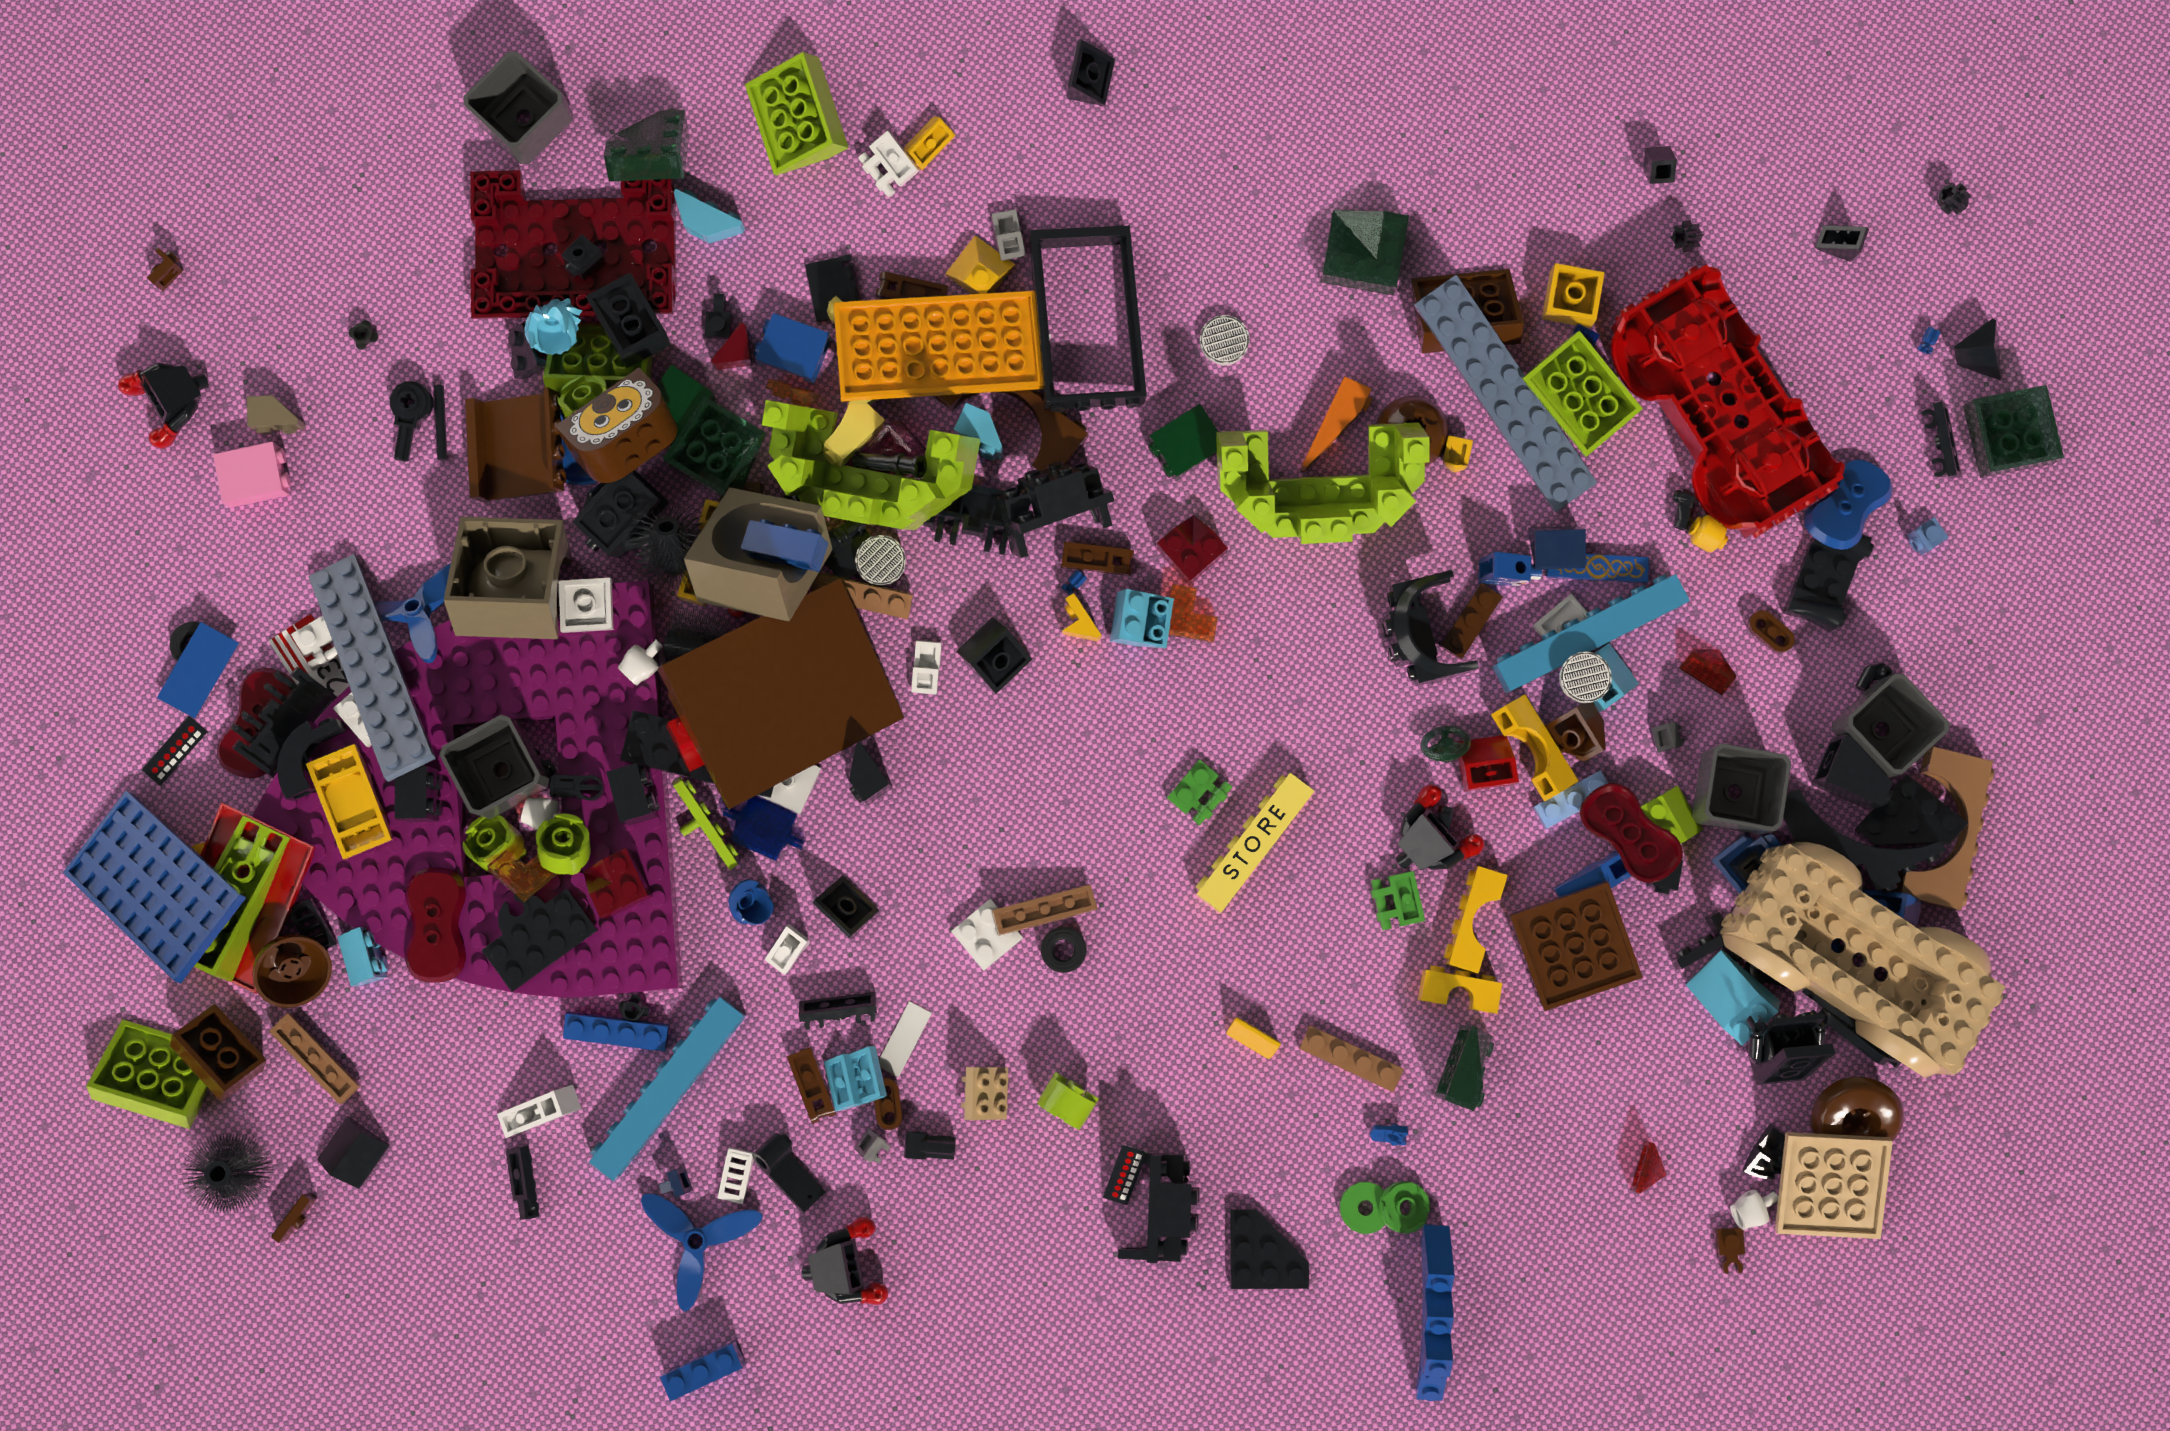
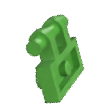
(1193, 786)
(1405, 898)

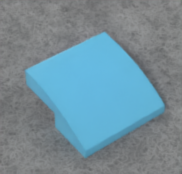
(855, 1078)

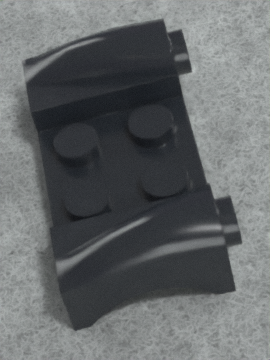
(1825, 582)

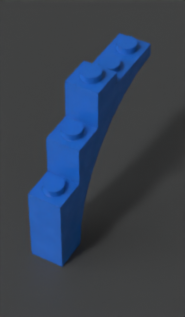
(1437, 1313)

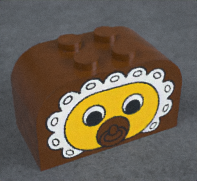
(619, 428)

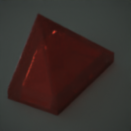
(1709, 668)
(1649, 1168)

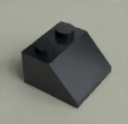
(994, 655)
(866, 777)

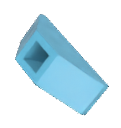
(706, 219)

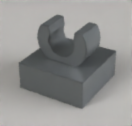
(1667, 736)

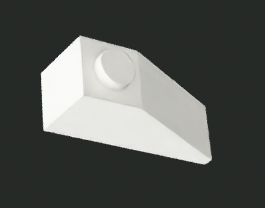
(539, 1111)

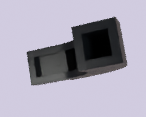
(296, 752)

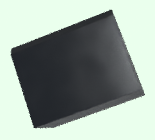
(1090, 74)
(846, 907)
(352, 1153)

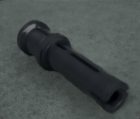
(899, 464)

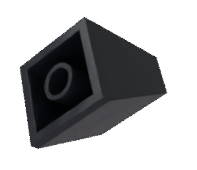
(1852, 774)

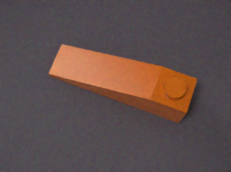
(1343, 411)

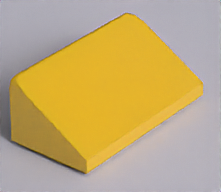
(929, 142)
(1253, 1038)

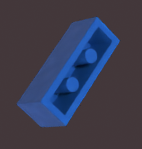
(784, 545)
(703, 1370)

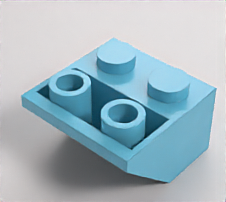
(978, 424)
(1141, 619)
(1621, 676)
(362, 957)

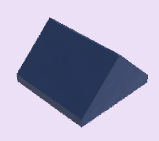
(1558, 547)

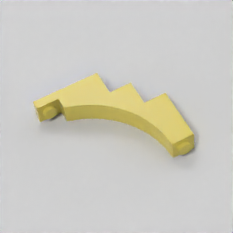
(857, 426)

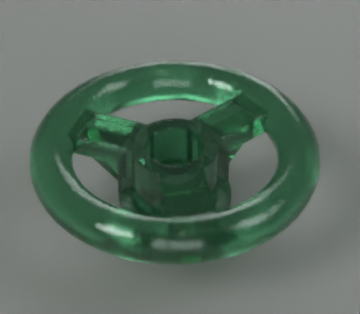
(1446, 749)

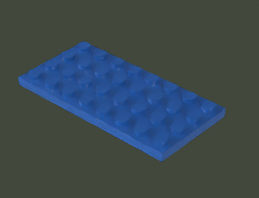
(154, 886)

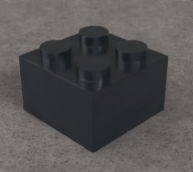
(633, 794)
(418, 795)

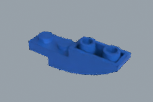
(1609, 868)

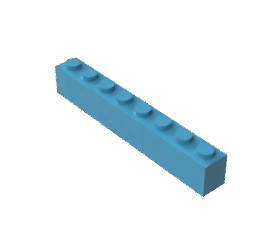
(1590, 633)
(667, 1089)

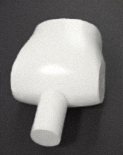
(639, 663)
(538, 810)
(1751, 1209)

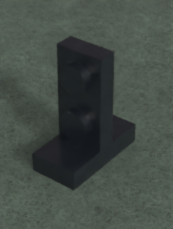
(1706, 945)

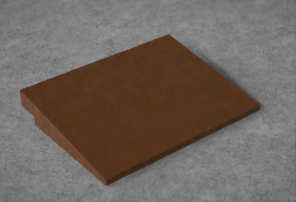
(781, 694)

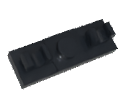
(1944, 440)
(838, 1008)

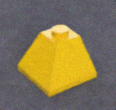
(979, 268)

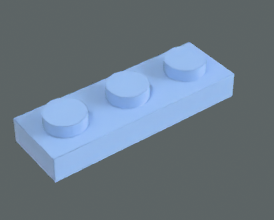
(1568, 801)

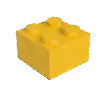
(1572, 295)

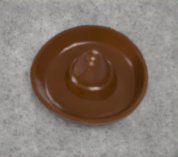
(1858, 1108)

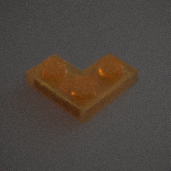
(799, 395)
(1185, 622)
(520, 878)

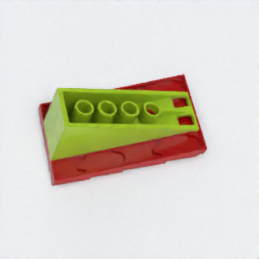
(268, 872)

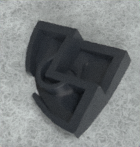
(1766, 1154)

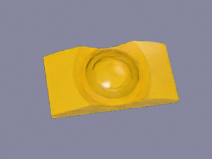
(350, 801)

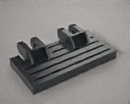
(976, 511)
(302, 704)

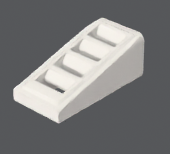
(741, 1154)

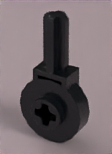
(409, 416)

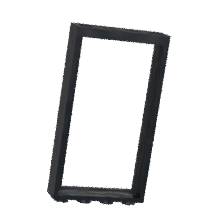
(1080, 238)

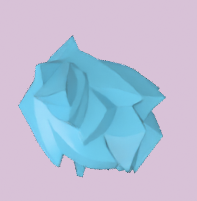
(553, 327)

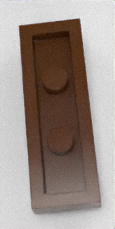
(1471, 621)

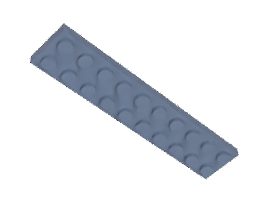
(1503, 393)
(371, 668)

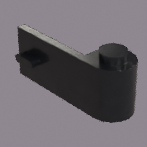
(788, 1175)

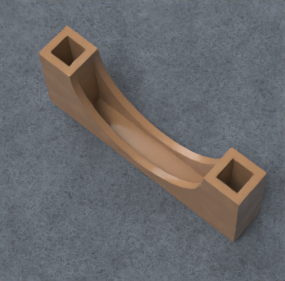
(1967, 783)

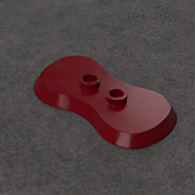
(251, 700)
(1644, 847)
(435, 905)

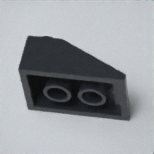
(628, 320)

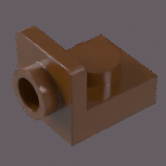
(165, 273)

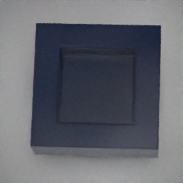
(678, 1182)

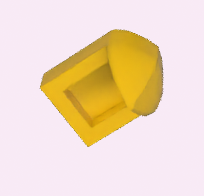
(1457, 453)

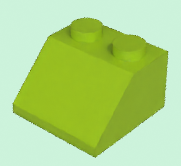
(1672, 813)

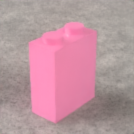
(252, 474)

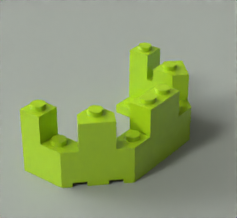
(858, 492)
(1328, 506)

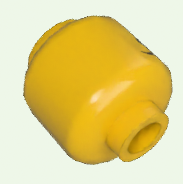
(1708, 533)

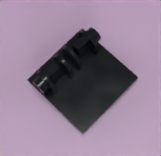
(845, 543)

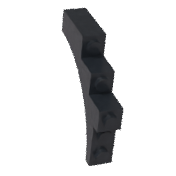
(1878, 862)

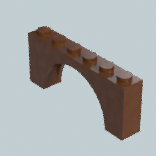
(1059, 434)

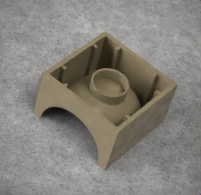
(506, 577)
(731, 579)

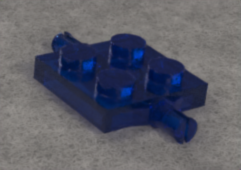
(764, 828)

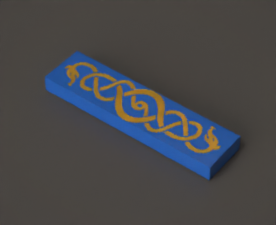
(1607, 568)

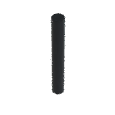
(440, 421)

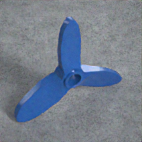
(417, 612)
(680, 1226)

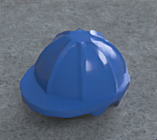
(750, 903)

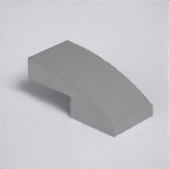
(1008, 235)

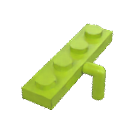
(701, 819)

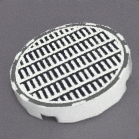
(1224, 340)
(880, 560)
(1585, 677)

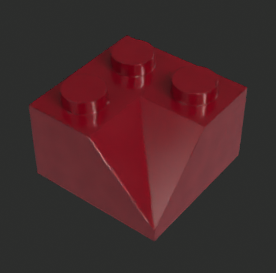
(1191, 548)
(616, 883)

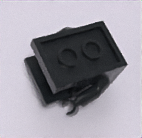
(612, 509)
(1788, 1047)

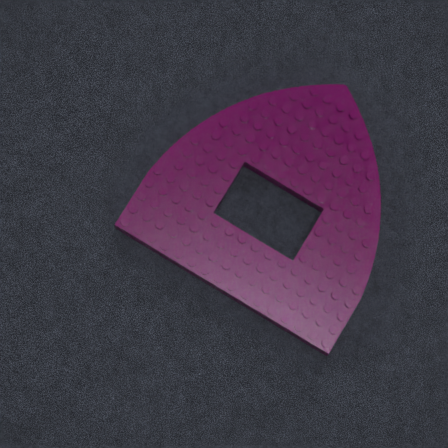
(528, 681)

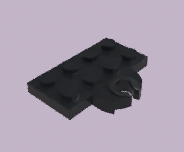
(537, 936)

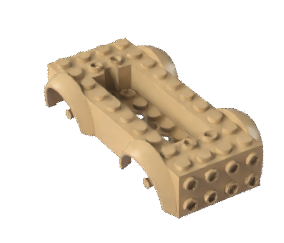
(1935, 982)

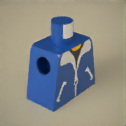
(1506, 569)

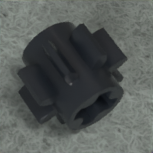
(1953, 198)
(1687, 236)

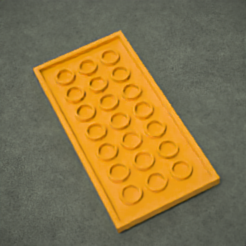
(938, 345)

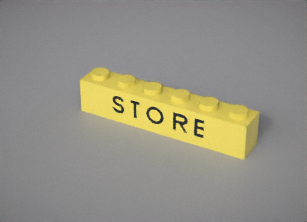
(1255, 842)

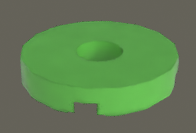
(1349, 1207)
(1390, 1207)

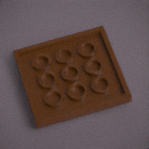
(1576, 945)

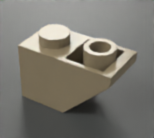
(269, 415)

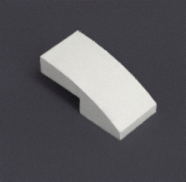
(926, 667)

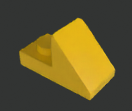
(1084, 626)

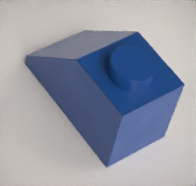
(1900, 903)

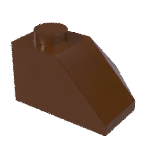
(1579, 732)

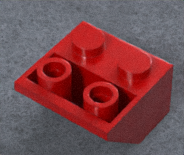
(1488, 764)

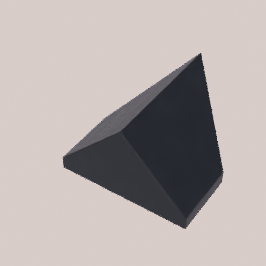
(1981, 351)

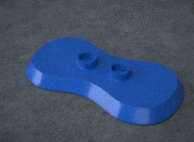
(1842, 514)

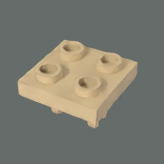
(985, 1093)

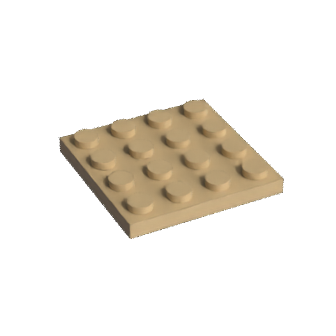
(1833, 1185)

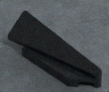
(1846, 1027)

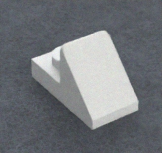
(787, 949)

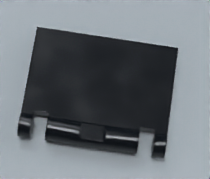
(831, 279)

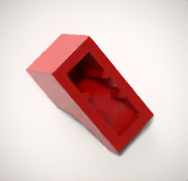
(684, 744)

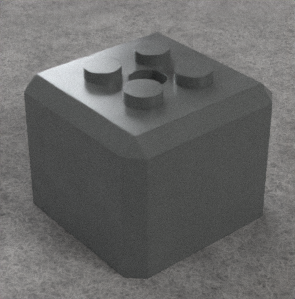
(515, 89)
(1910, 722)
(473, 763)
(1762, 786)

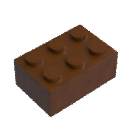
(217, 1052)

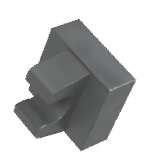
(870, 1146)

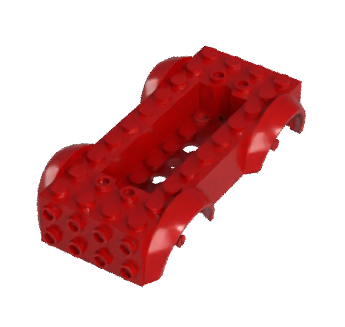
(1739, 474)

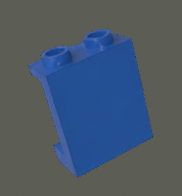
(792, 347)

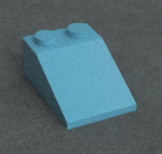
(1732, 995)

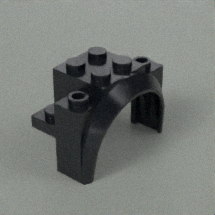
(1054, 496)
(1412, 636)
(1169, 1210)

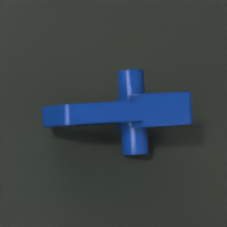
(1392, 1134)

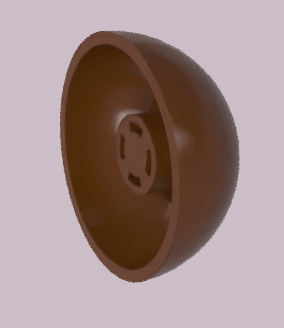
(1421, 410)
(296, 980)

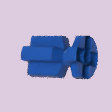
(1929, 338)
(1075, 580)

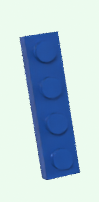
(615, 1031)

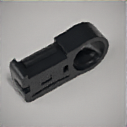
(573, 785)

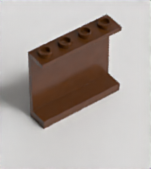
(514, 447)

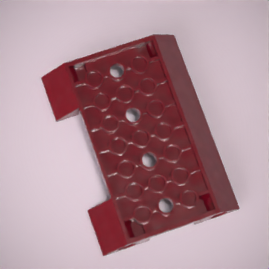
(528, 277)

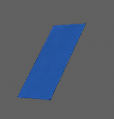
(197, 670)

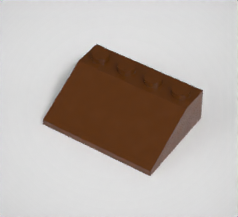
(1492, 293)

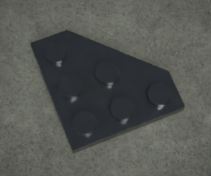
(1911, 819)
(1262, 1255)

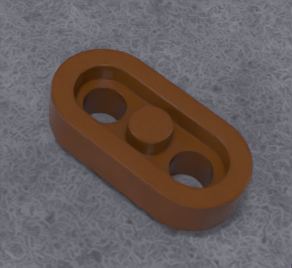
(1771, 629)
(889, 1104)

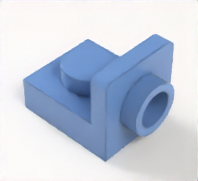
(1927, 536)

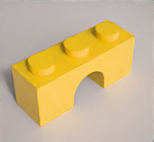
(1483, 992)

